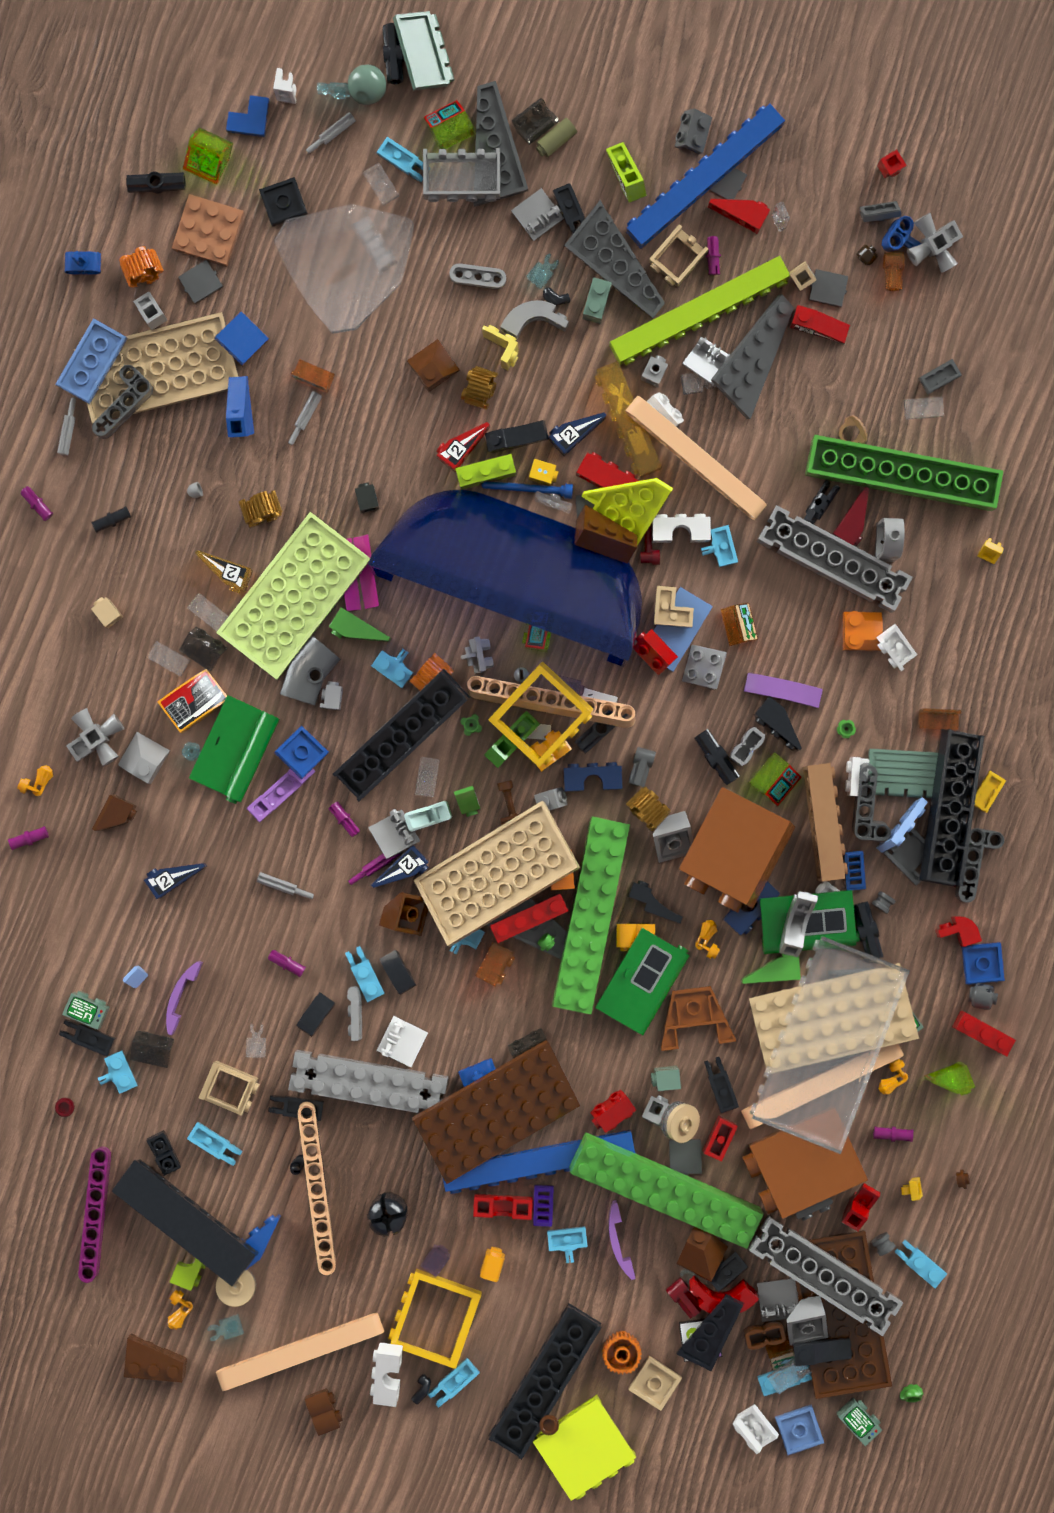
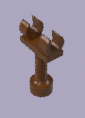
(506, 787)

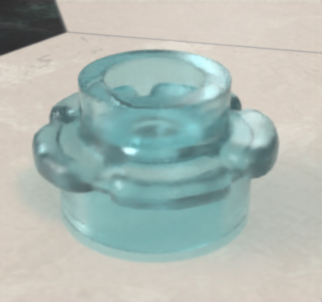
(186, 751)

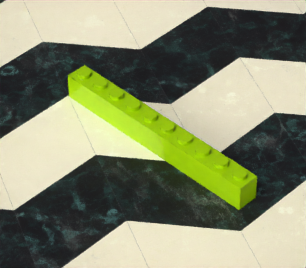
(700, 310)

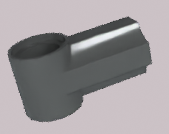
(642, 762)

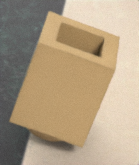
(802, 276)
(106, 612)

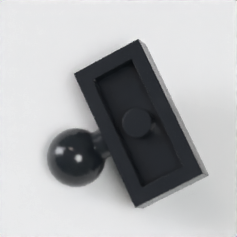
(728, 1271)

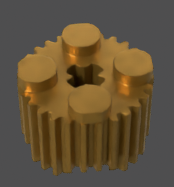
(479, 387)
(260, 508)
(648, 808)

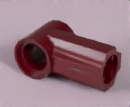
(681, 1294)

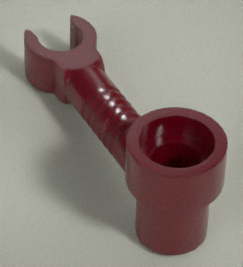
(650, 555)

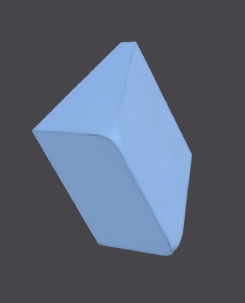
(135, 977)

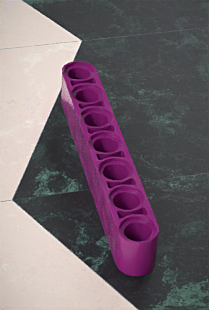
(90, 1222)

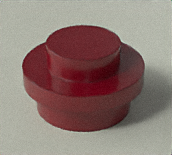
(64, 1107)

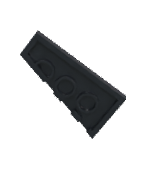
(710, 1336)

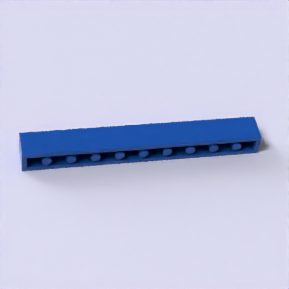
(705, 175)
(529, 1163)

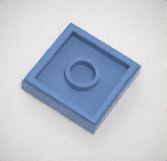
(799, 1429)

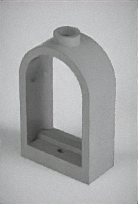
(892, 533)

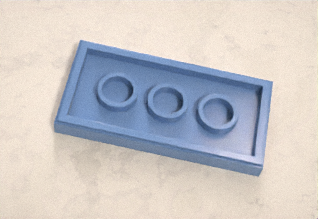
(91, 361)
(680, 638)

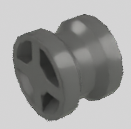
(883, 902)
(883, 1244)

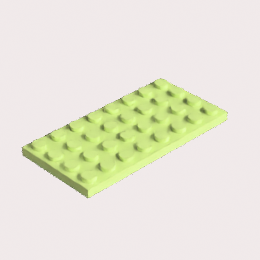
(293, 595)

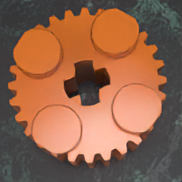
(141, 266)
(429, 671)
(617, 1342)

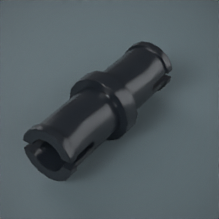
(111, 519)

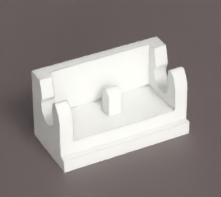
(284, 89)

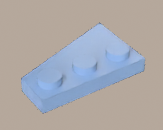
(907, 823)

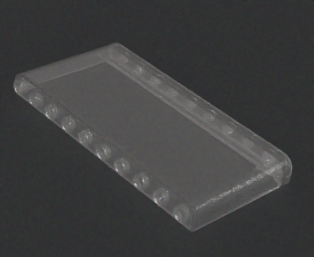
(829, 1044)

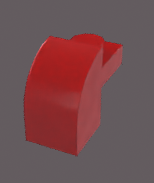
(965, 929)
(859, 1206)

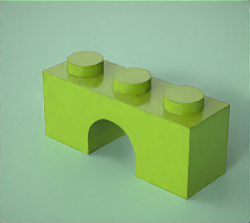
(491, 469)
(187, 1274)

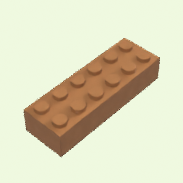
(824, 822)

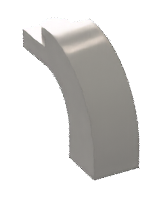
(530, 312)
(796, 923)

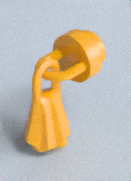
(44, 774)
(708, 929)
(887, 1085)
(177, 1319)

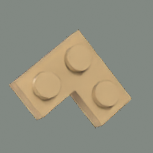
(667, 613)

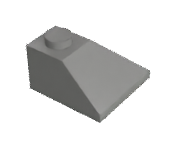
(143, 758)
(673, 837)
(807, 1321)

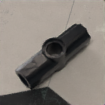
(392, 54)
(143, 182)
(592, 737)
(716, 757)
(867, 929)

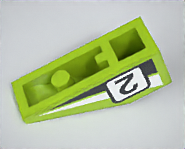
(626, 172)

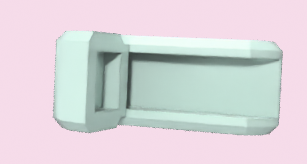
(428, 816)

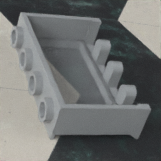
(461, 175)

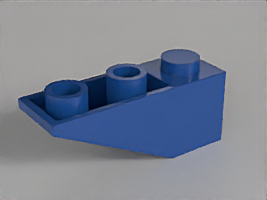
(239, 410)
(260, 1237)

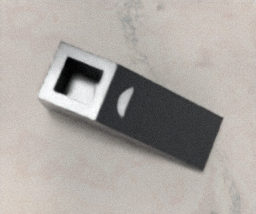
(776, 718)

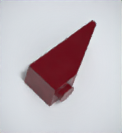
(853, 521)

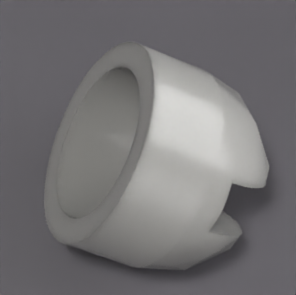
(195, 490)
(517, 675)

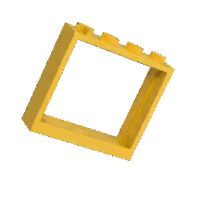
(566, 690)
(475, 1296)

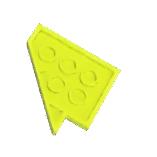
(630, 504)

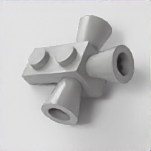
(935, 243)
(94, 737)

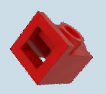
(891, 164)

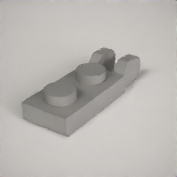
(355, 1013)

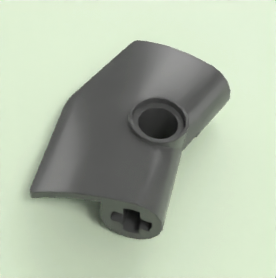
(298, 681)

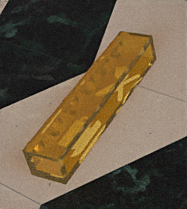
(635, 437)

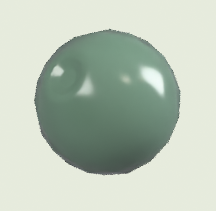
(366, 84)

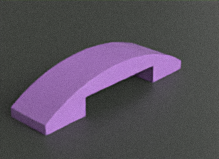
(783, 689)
(277, 794)
(172, 1018)
(625, 1263)

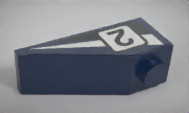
(573, 432)
(406, 866)
(167, 879)

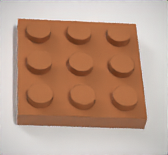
(208, 230)

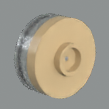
(680, 1121)
(240, 1292)

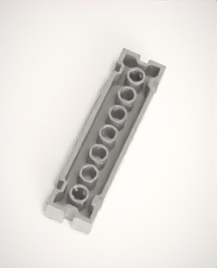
(834, 559)
(366, 1082)
(825, 1275)

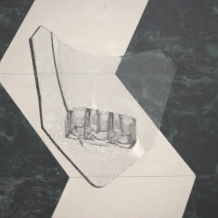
(345, 261)

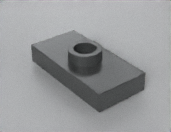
(880, 211)
(940, 376)

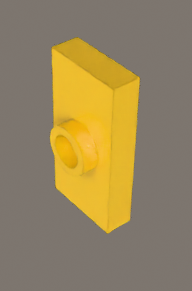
(988, 791)

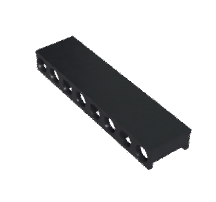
(402, 734)
(951, 808)
(185, 1222)
(545, 1380)

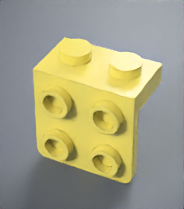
(509, 342)

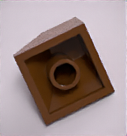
(433, 365)
(114, 813)
(405, 914)
(702, 1254)

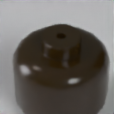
(867, 254)

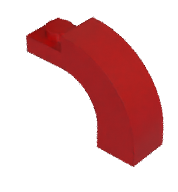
(709, 1299)

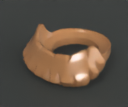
(854, 421)

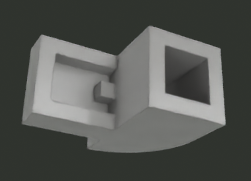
(150, 310)

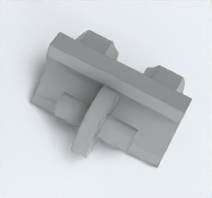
(475, 656)

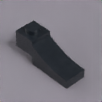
(516, 436)
(642, 893)
(821, 1351)

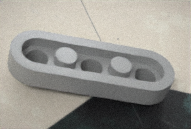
(471, 271)

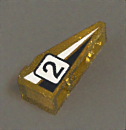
(230, 573)

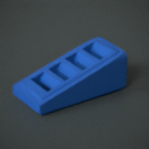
(860, 862)

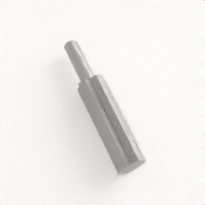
(333, 131)
(305, 415)
(67, 430)
(282, 885)

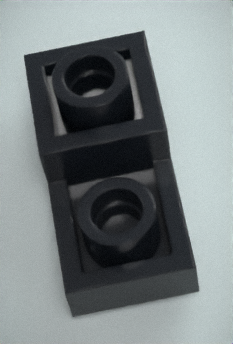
(397, 972)
(315, 1014)
(163, 1152)

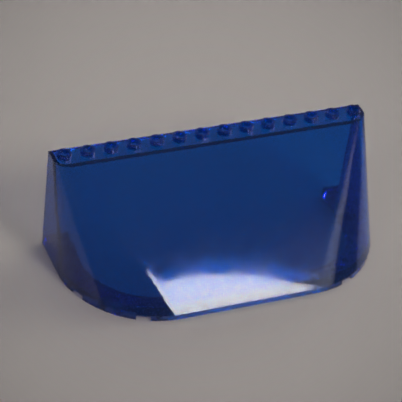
(515, 567)

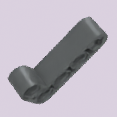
(119, 404)
(869, 801)
(974, 866)

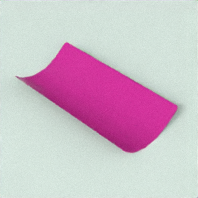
(367, 581)

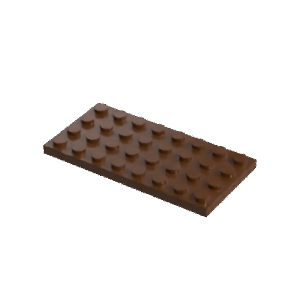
(496, 1111)
(869, 1359)

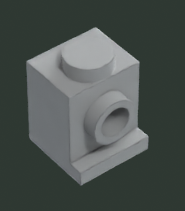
(652, 377)
(332, 696)
(654, 1103)

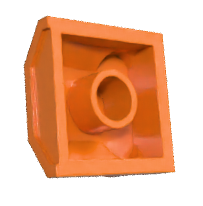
(861, 630)

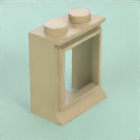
(690, 242)
(251, 1088)

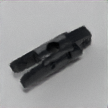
(815, 510)

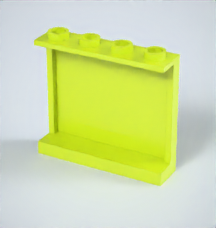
(585, 1449)

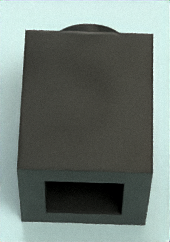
(366, 497)

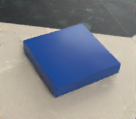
(241, 338)
(301, 752)
(983, 963)

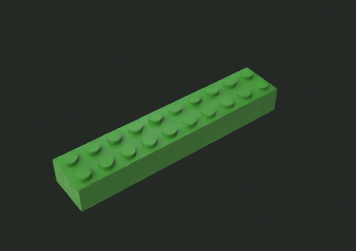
(904, 473)
(590, 915)
(666, 1190)

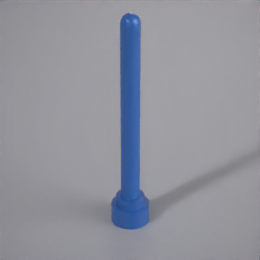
(565, 490)

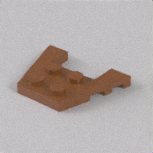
(694, 1008)

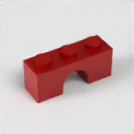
(983, 1033)
(503, 1205)

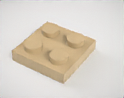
(655, 1383)

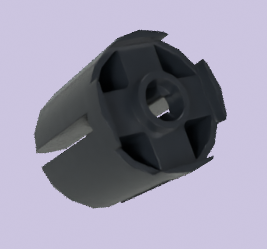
(395, 1206)

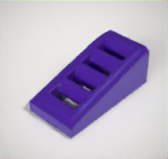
(543, 1222)

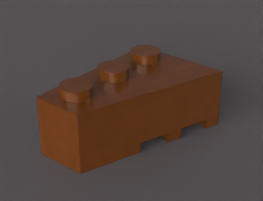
(604, 535)
(152, 1362)

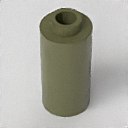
(556, 138)

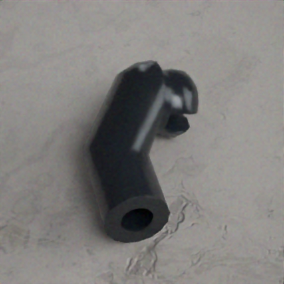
(551, 297)
(297, 1165)
(424, 1389)

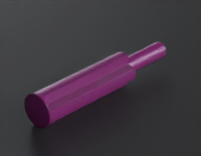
(372, 867)

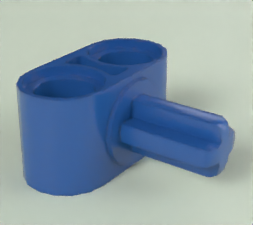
(901, 237)
(83, 263)
(476, 1071)

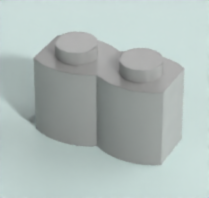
(750, 741)

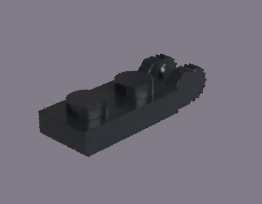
(569, 206)
(89, 1038)
(721, 1087)
(292, 1104)

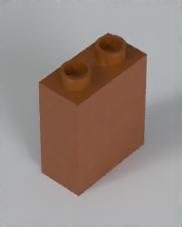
(736, 850)
(800, 1171)

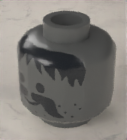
(983, 996)

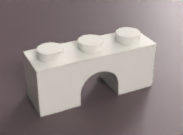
(697, 526)
(386, 1389)

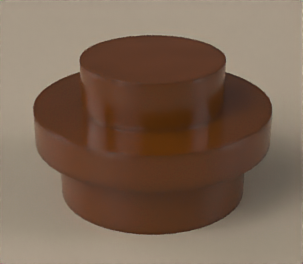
(962, 1179)
(549, 1425)

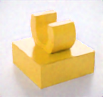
(990, 551)
(913, 1188)

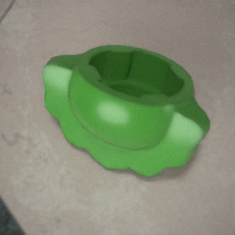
(911, 1393)

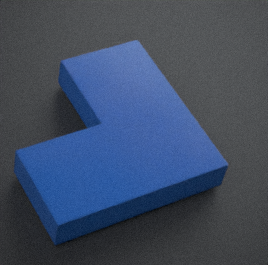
(252, 123)

